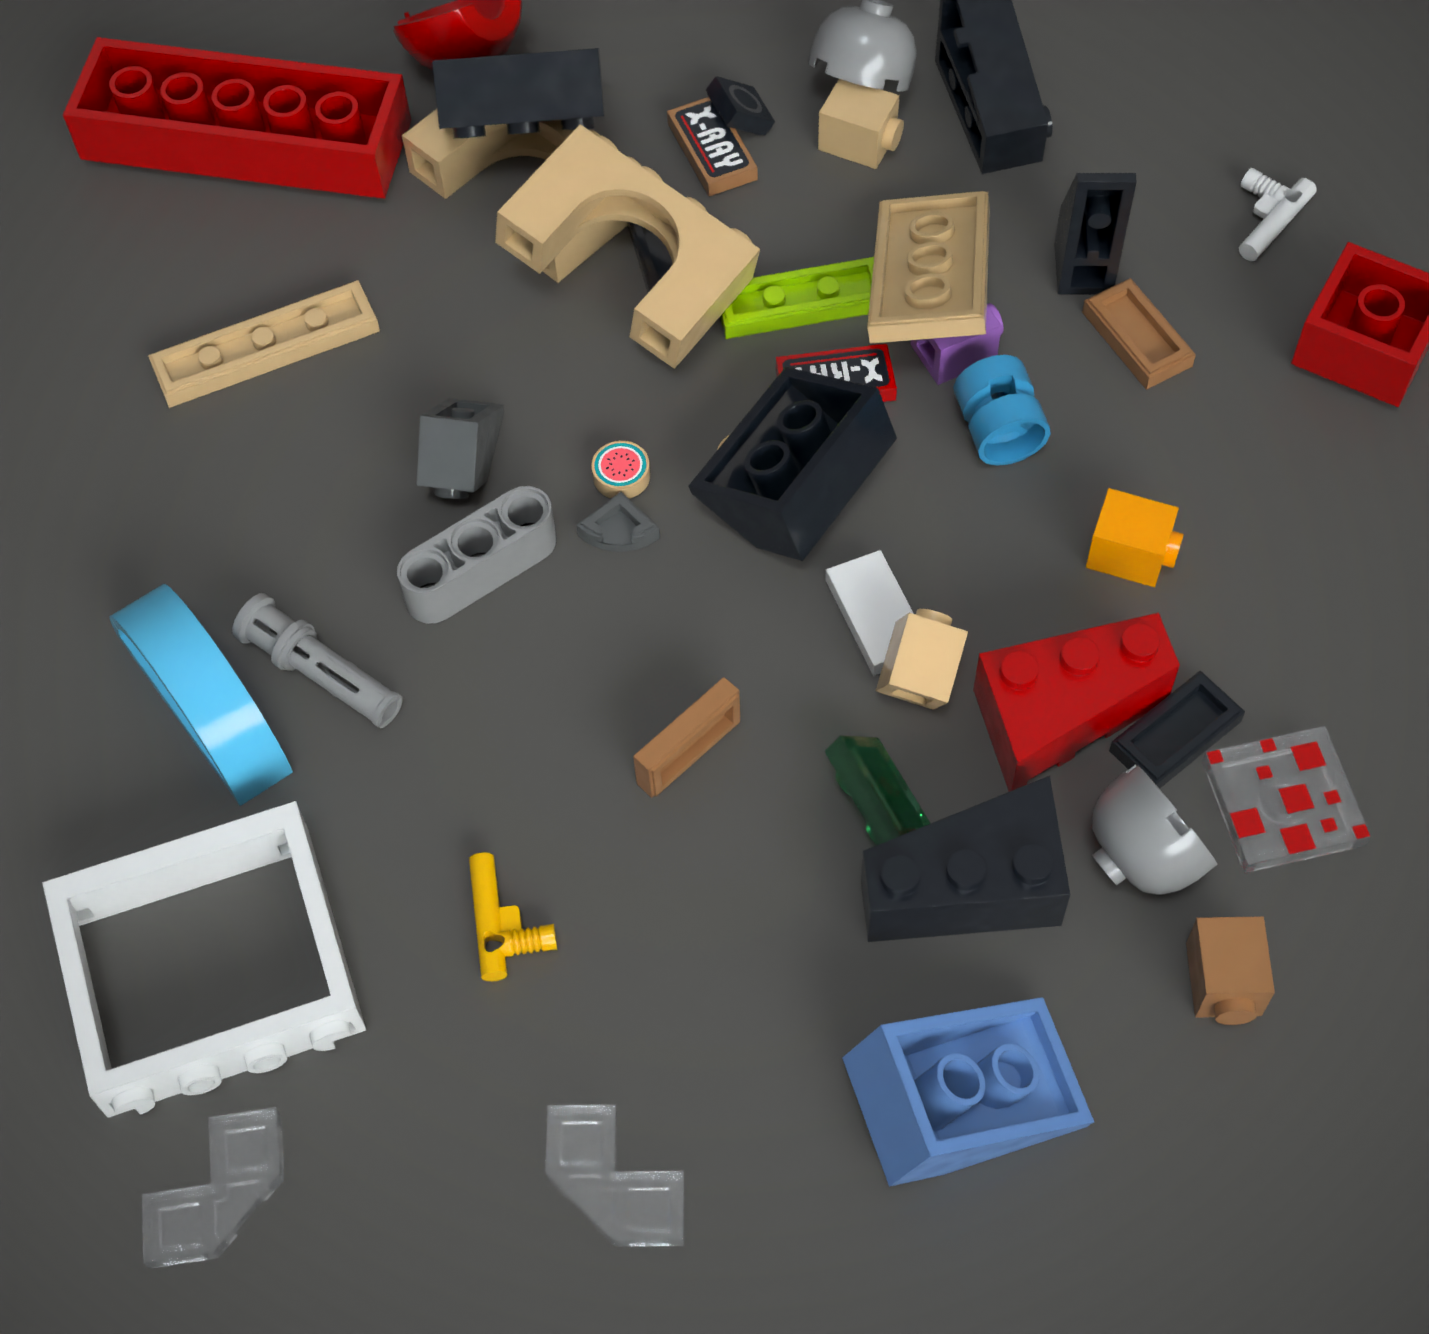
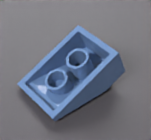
(964, 1088)

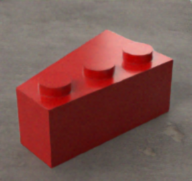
(1070, 690)

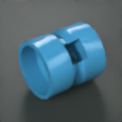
(1001, 410)

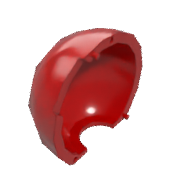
(460, 30)

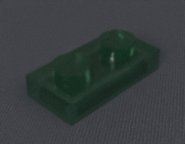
(876, 787)

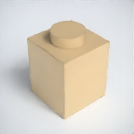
(859, 123)
(922, 659)

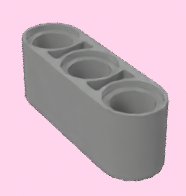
(464, 578)

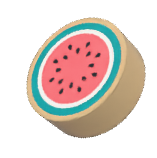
(621, 468)

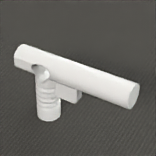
(1276, 207)

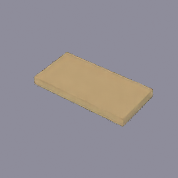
(930, 268)

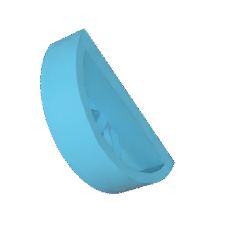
(202, 692)

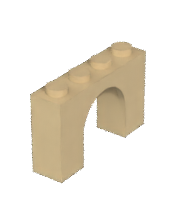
(450, 163)
(596, 183)

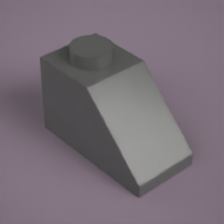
(457, 446)

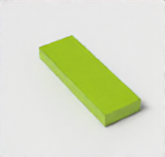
(800, 298)

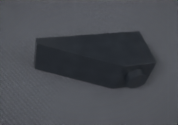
(1092, 232)

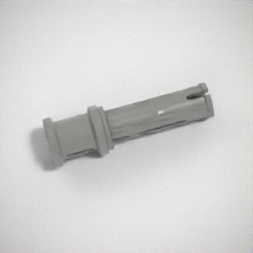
(297, 642)

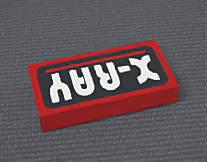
(861, 365)

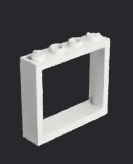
(171, 871)

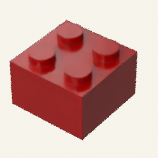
(1368, 325)

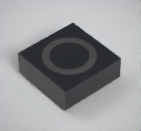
(740, 106)

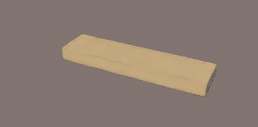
(264, 343)

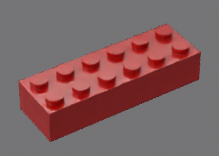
(239, 117)

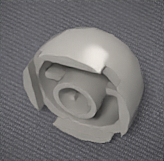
(865, 46)
(1146, 837)

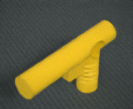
(501, 923)

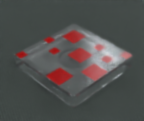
(1285, 799)

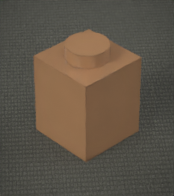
(1230, 968)

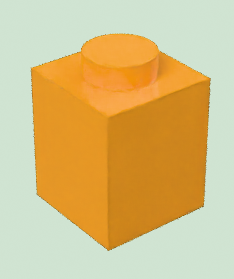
(1134, 538)

